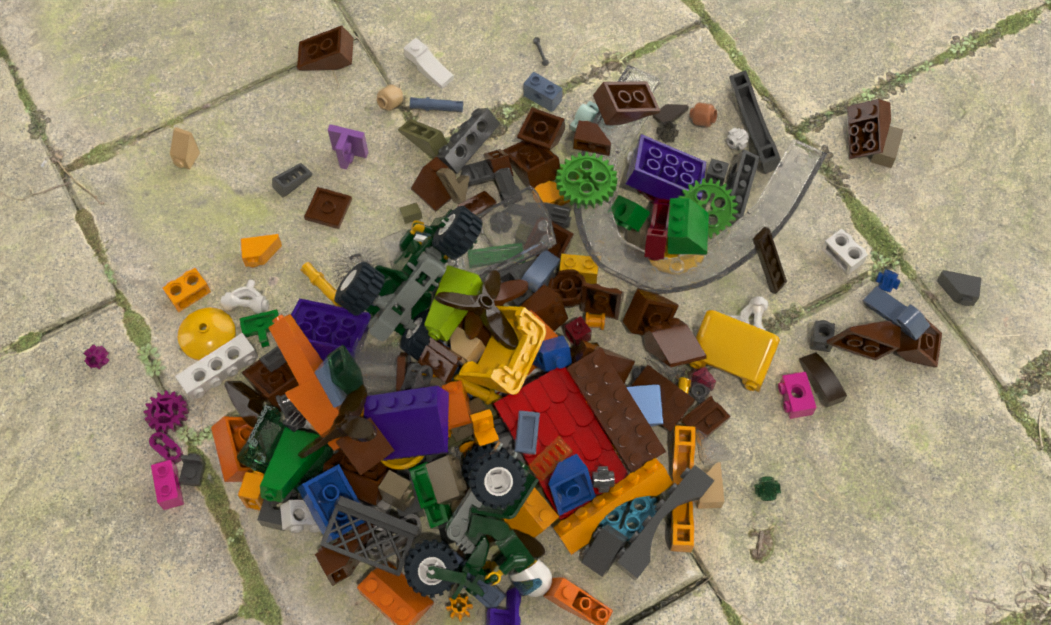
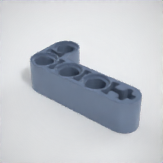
(908, 318)

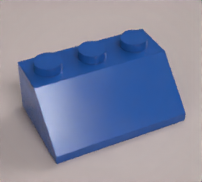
(321, 496)

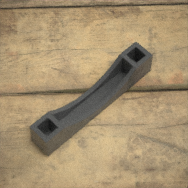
(755, 122)
(637, 556)

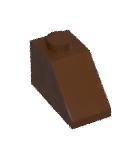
(591, 139)
(497, 160)

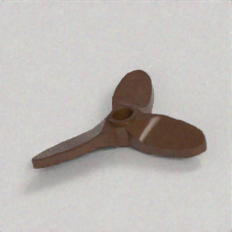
(508, 291)

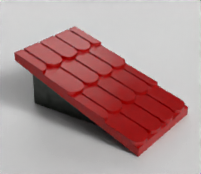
(562, 415)

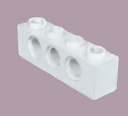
(220, 357)

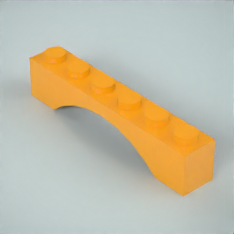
(646, 481)
(682, 517)

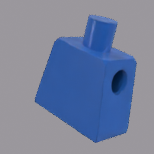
(553, 354)

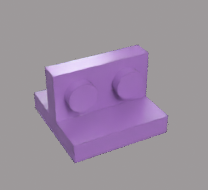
(347, 144)

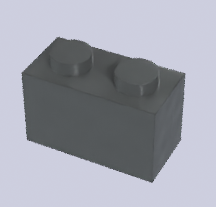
(604, 549)

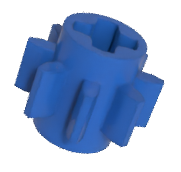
(888, 280)

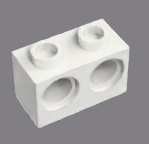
(841, 254)
(305, 518)

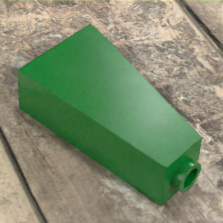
(286, 466)

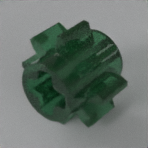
(767, 488)

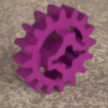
(162, 420)

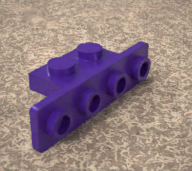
(510, 615)

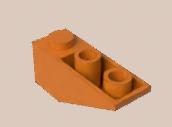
(577, 602)

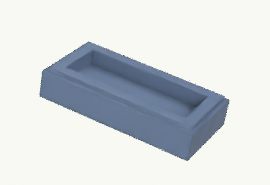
(527, 432)

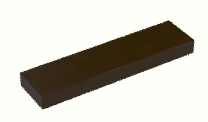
(769, 260)

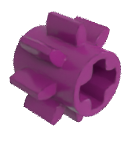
(96, 356)

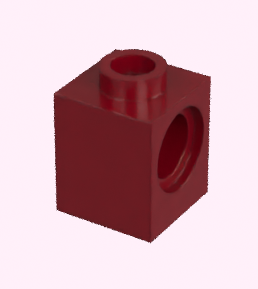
(577, 331)

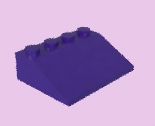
(663, 169)
(330, 326)
(411, 420)

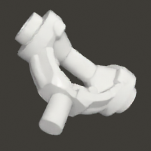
(233, 300)
(757, 307)

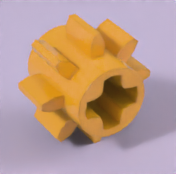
(454, 604)

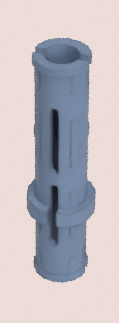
(435, 104)

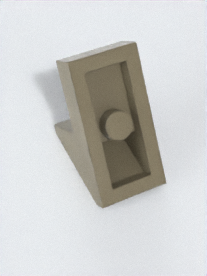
(455, 187)

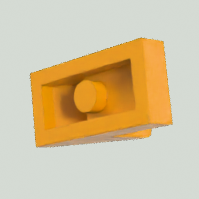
(483, 428)

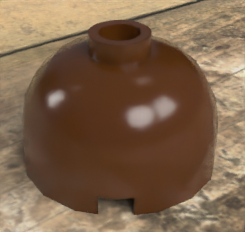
(569, 286)

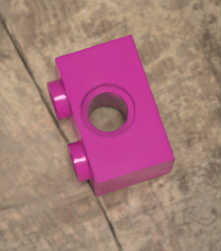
(798, 384)
(167, 485)

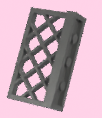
(375, 518)

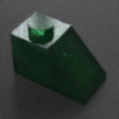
(344, 370)

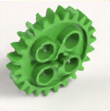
(586, 180)
(723, 214)

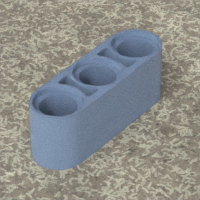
(540, 270)

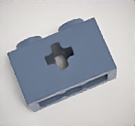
(542, 91)

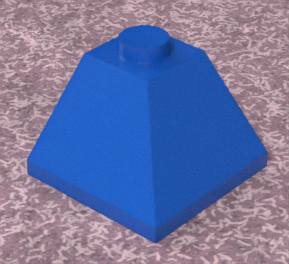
(571, 485)

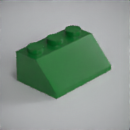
(687, 227)

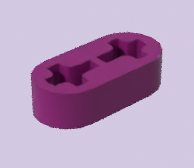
(169, 444)

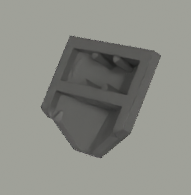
(478, 172)

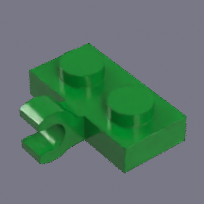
(258, 325)

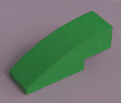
(436, 513)

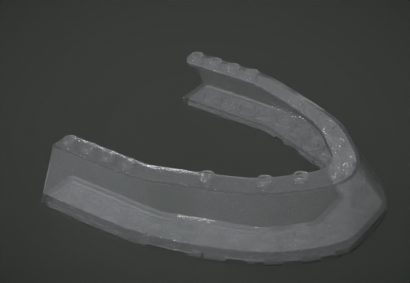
(724, 252)

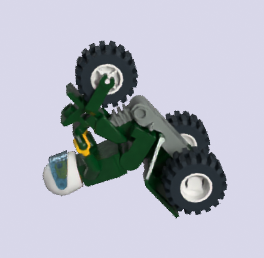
(401, 295)
(496, 492)

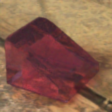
(703, 376)

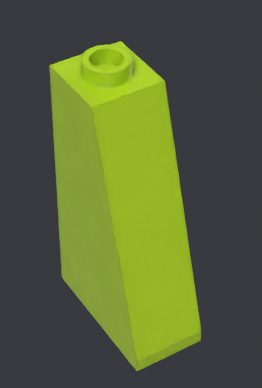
(444, 319)

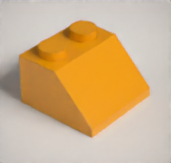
(533, 516)

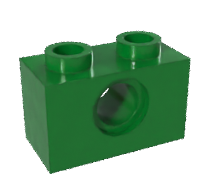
(628, 213)

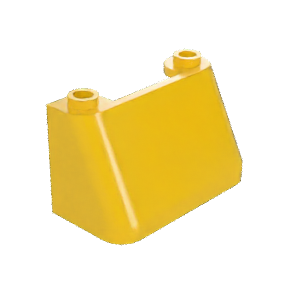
(736, 348)
(506, 368)

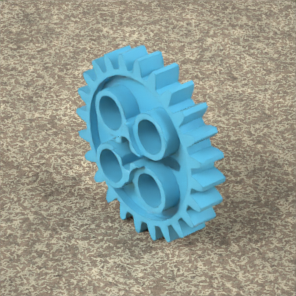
(634, 516)

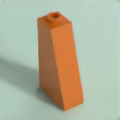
(295, 348)
(315, 407)

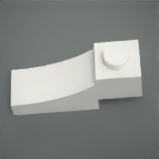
(427, 64)

